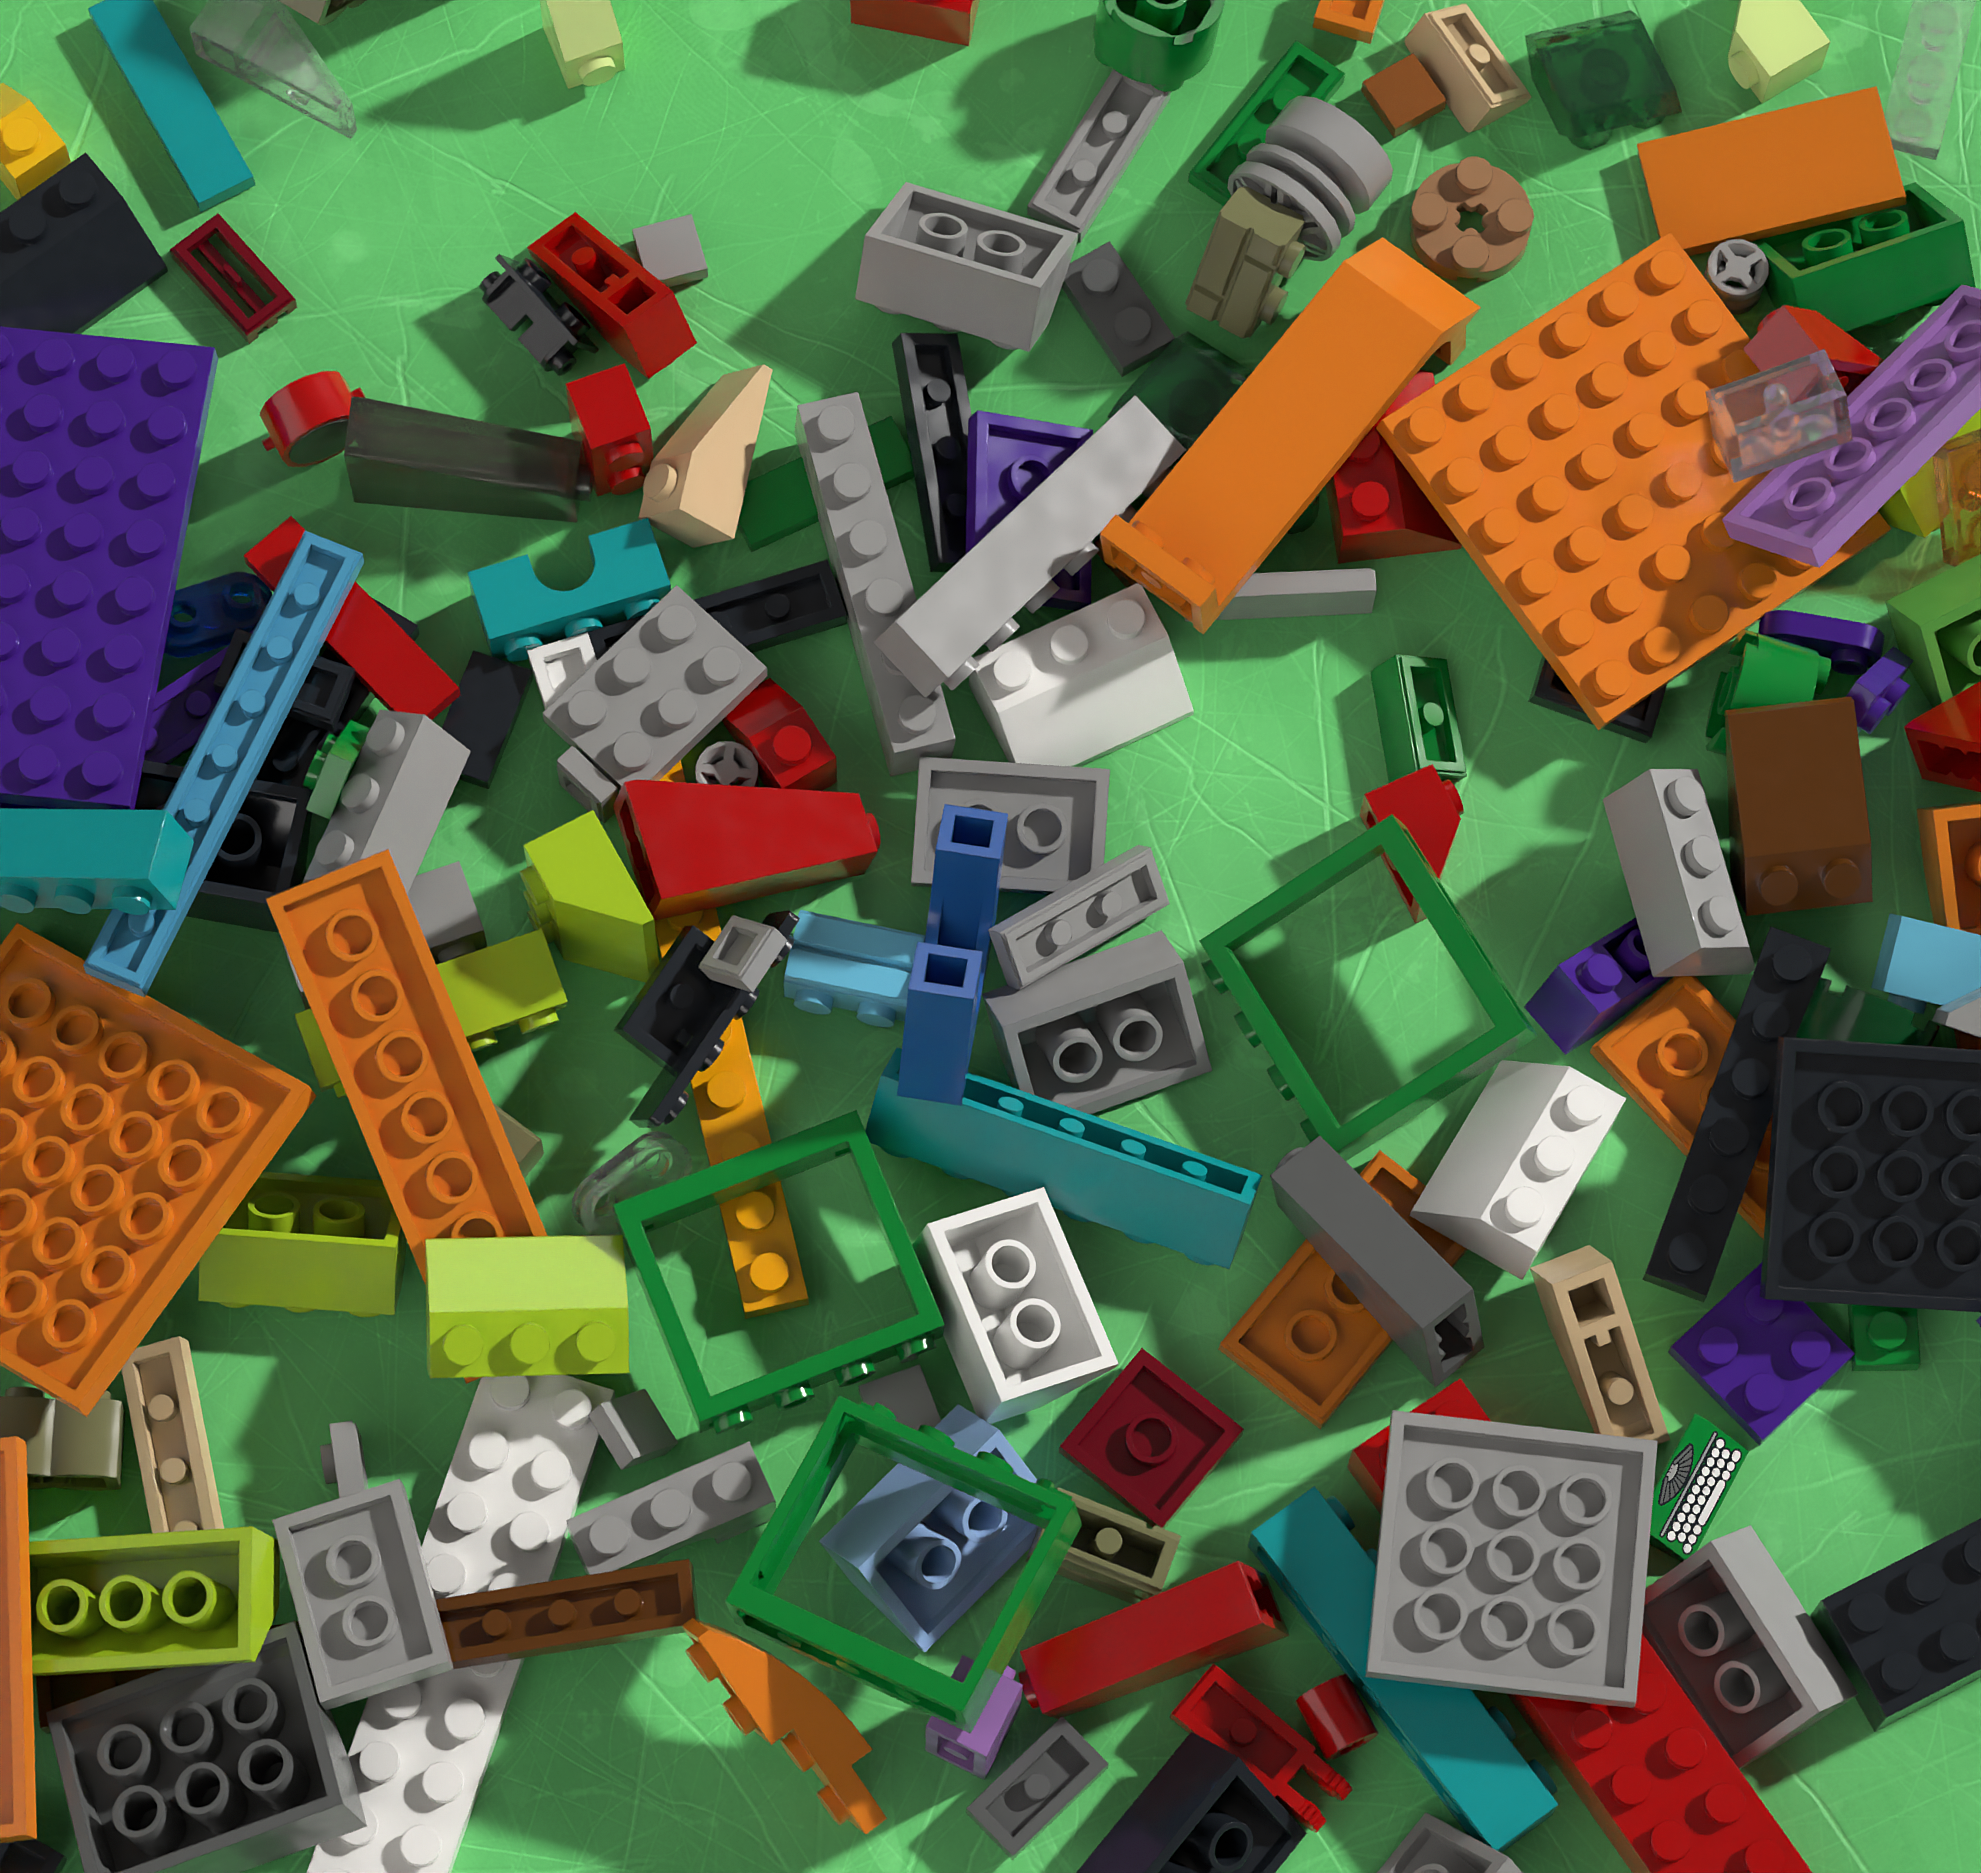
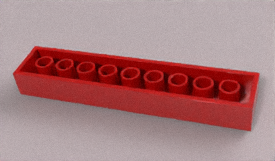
(1642, 1771)

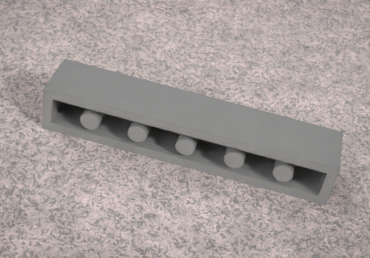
(1028, 548)
(869, 574)

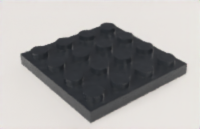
(1874, 1176)

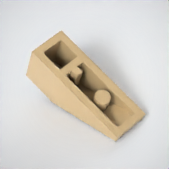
(704, 467)
(1599, 1344)

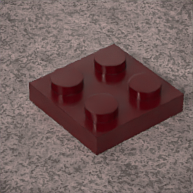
(1151, 1440)

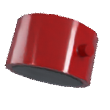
(309, 418)

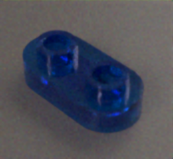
(215, 613)

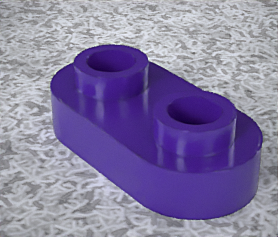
(1847, 643)

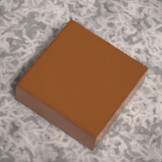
(1403, 95)

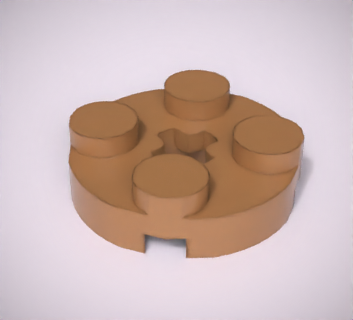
(1477, 188)

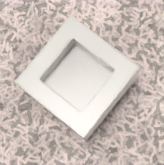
(560, 665)

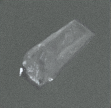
(271, 52)

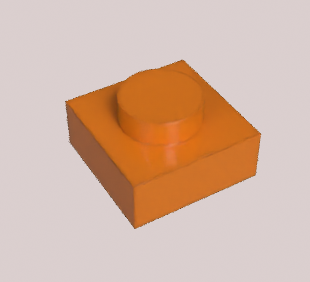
(1349, 18)

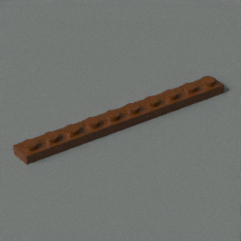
(504, 1623)

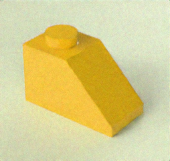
(28, 144)

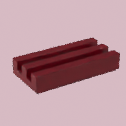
(264, 314)

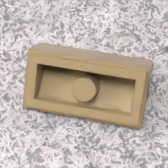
(1466, 66)

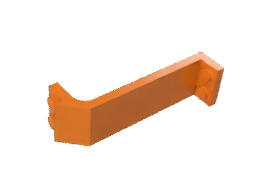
(1288, 430)

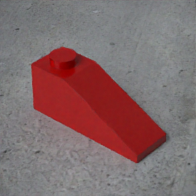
(615, 294)

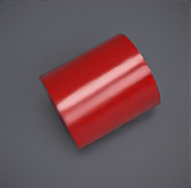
(1336, 1717)

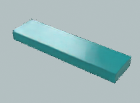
(172, 100)

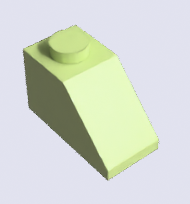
(583, 40)
(1774, 46)

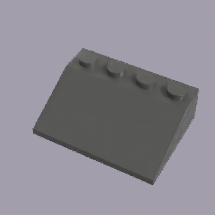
(206, 1766)

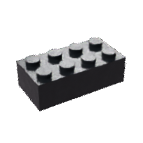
(1909, 1627)

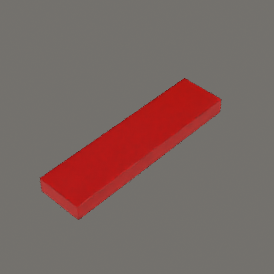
(365, 637)

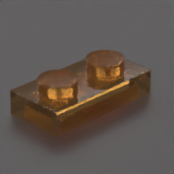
(1959, 497)

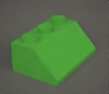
(1942, 630)

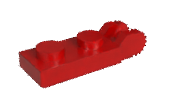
(1267, 1745)

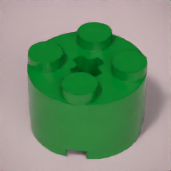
(1157, 39)
(1764, 676)

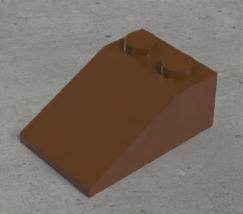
(1797, 807)

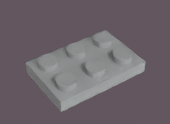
(655, 692)
(1052, 818)
(362, 1594)

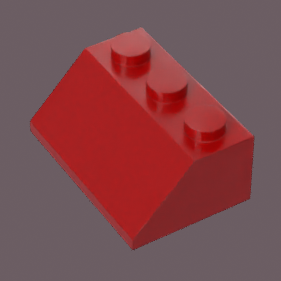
(1377, 503)

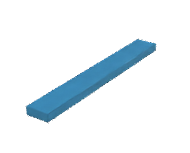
(234, 747)

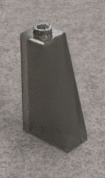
(461, 464)

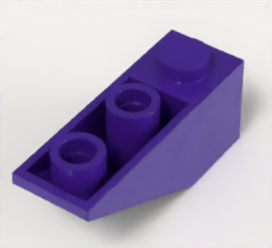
(1594, 988)

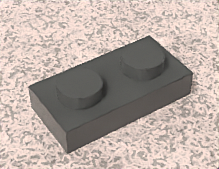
(1116, 309)
(1037, 1788)

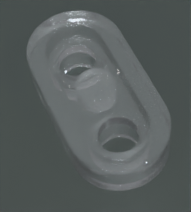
(626, 1177)

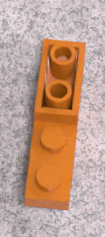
(780, 1701)

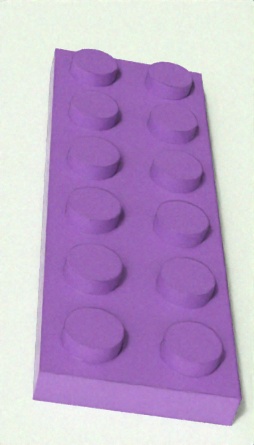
(1897, 425)

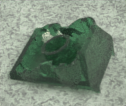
(1600, 78)
(1186, 387)

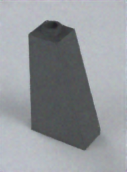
(1380, 1259)

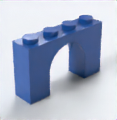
(954, 957)

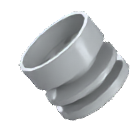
(1318, 167)

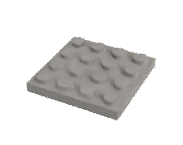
(1512, 1559)

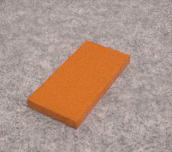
(1773, 172)
(1668, 1064)
(1307, 1328)

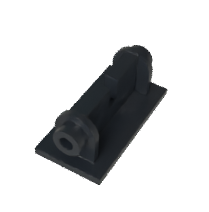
(522, 295)

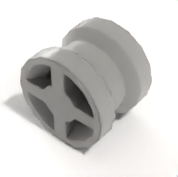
(1738, 262)
(726, 764)

